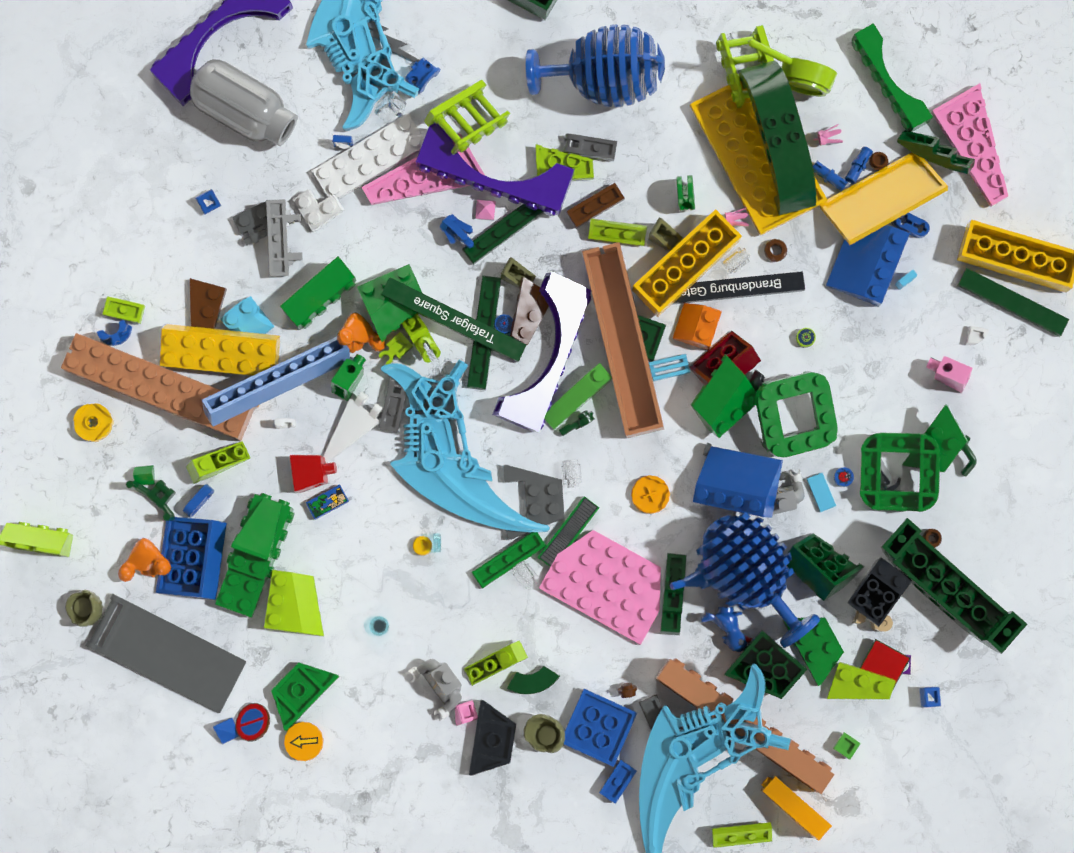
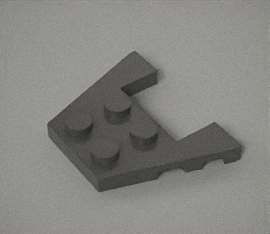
(542, 494)

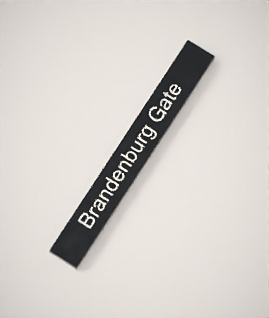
(743, 287)

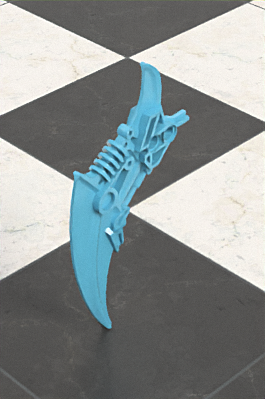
(354, 49)
(438, 471)
(674, 754)

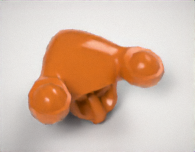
(357, 332)
(146, 559)

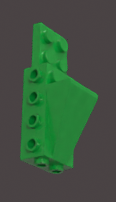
(254, 553)

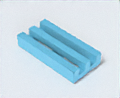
(667, 360)

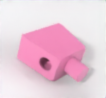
(956, 378)

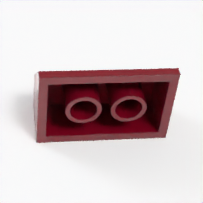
(733, 346)

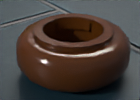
(775, 242)

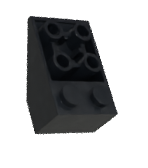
(879, 591)

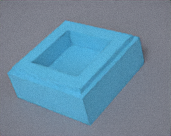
(906, 279)

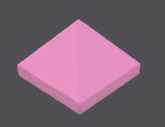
(485, 210)

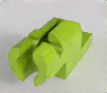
(419, 335)

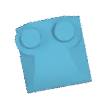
(247, 317)

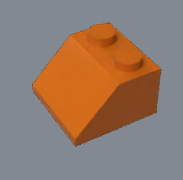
(697, 325)

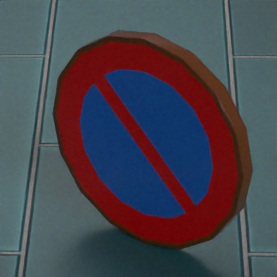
(252, 722)

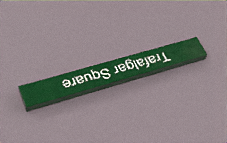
(453, 319)

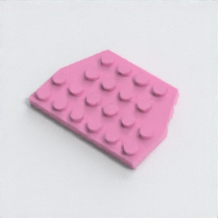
(607, 584)

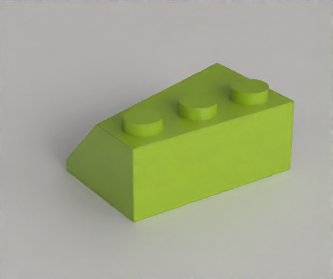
(38, 539)
(293, 604)

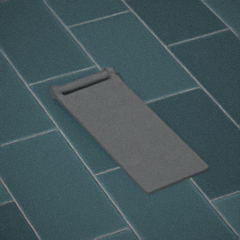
(168, 654)

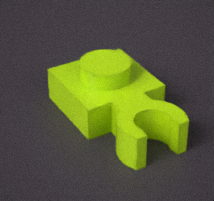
(397, 347)

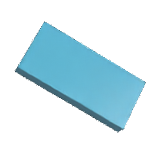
(821, 492)

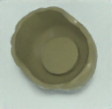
(84, 608)
(544, 733)

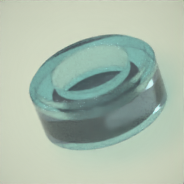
(436, 542)
(379, 626)

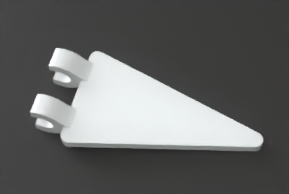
(352, 425)

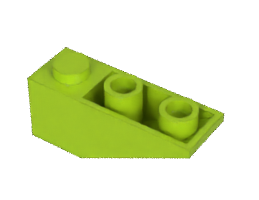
(217, 462)
(496, 662)

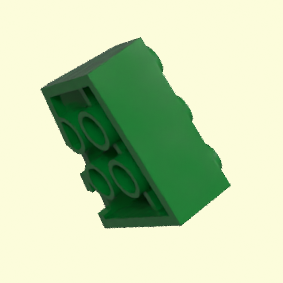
(384, 312)
(724, 398)

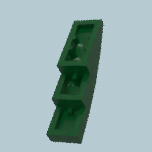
(929, 149)
(673, 599)

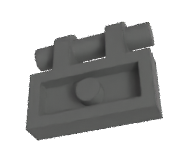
(250, 220)

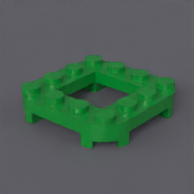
(769, 417)
(901, 443)

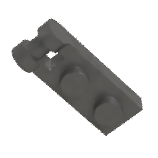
(590, 147)
(393, 408)

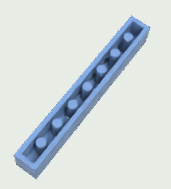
(274, 381)

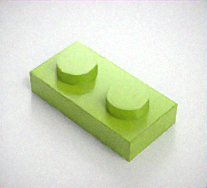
(123, 310)

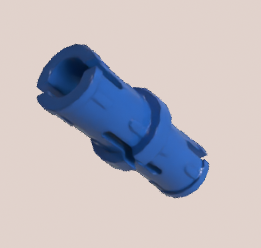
(858, 165)
(829, 176)

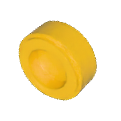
(422, 545)

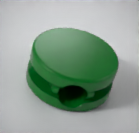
(685, 193)

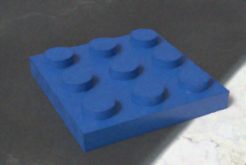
(599, 727)

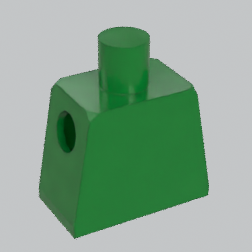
(348, 377)

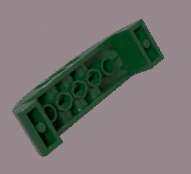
(781, 136)
(951, 589)

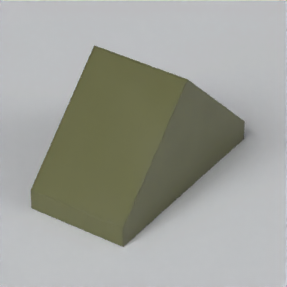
(664, 235)
(514, 271)

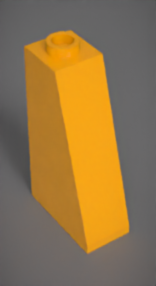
(795, 807)

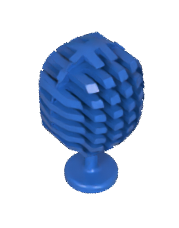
(606, 66)
(750, 569)

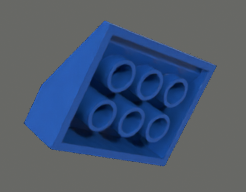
(868, 264)
(738, 482)
(195, 557)

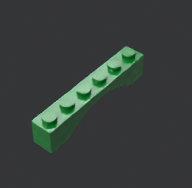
(911, 110)

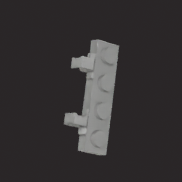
(278, 251)

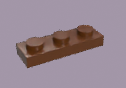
(595, 205)

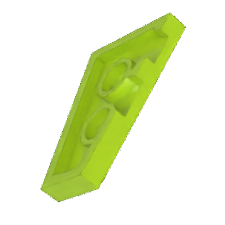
(547, 158)
(858, 683)

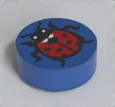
(843, 477)

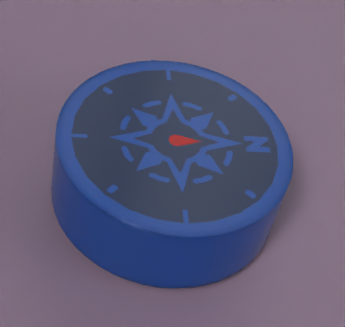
(503, 323)

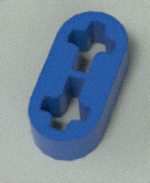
(913, 220)
(198, 500)

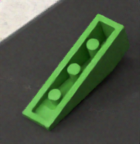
(578, 396)

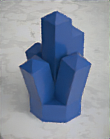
(456, 228)

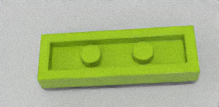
(617, 232)
(742, 835)

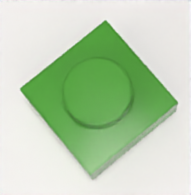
(846, 745)

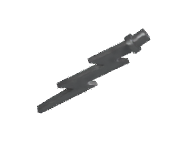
(394, 43)

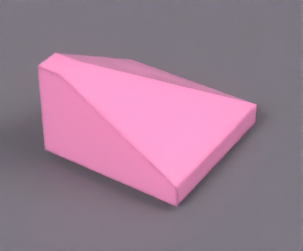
(465, 713)

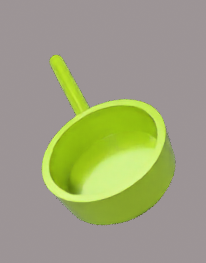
(803, 75)

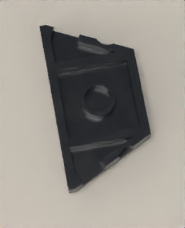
(492, 740)

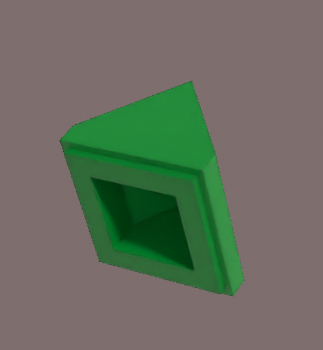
(144, 475)

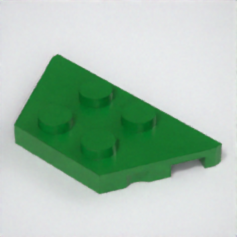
(948, 436)
(819, 650)
(300, 691)

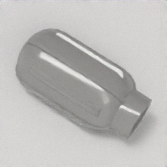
(241, 103)

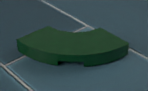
(533, 682)

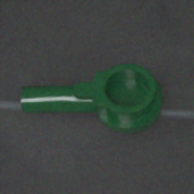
(584, 419)

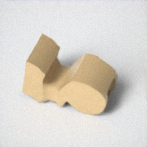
(885, 625)

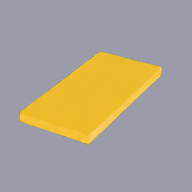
(883, 197)

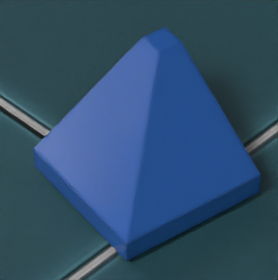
(226, 731)

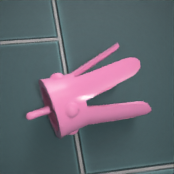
(824, 135)
(732, 216)

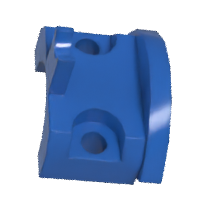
(421, 74)
(119, 337)

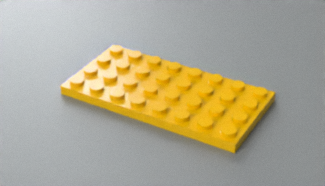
(740, 150)

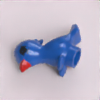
(727, 621)

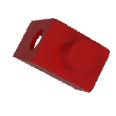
(310, 471)

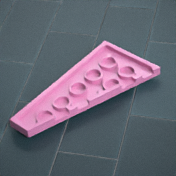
(970, 131)
(409, 181)

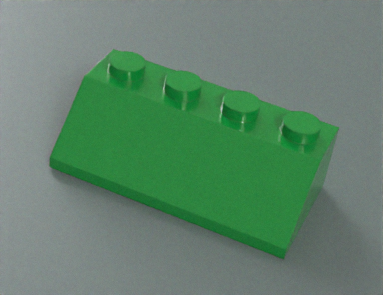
(319, 293)

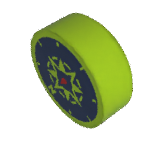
(805, 337)

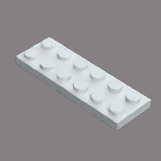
(370, 158)

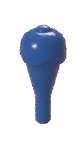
(693, 580)

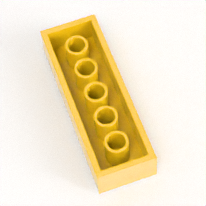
(1017, 256)
(686, 263)
(218, 350)

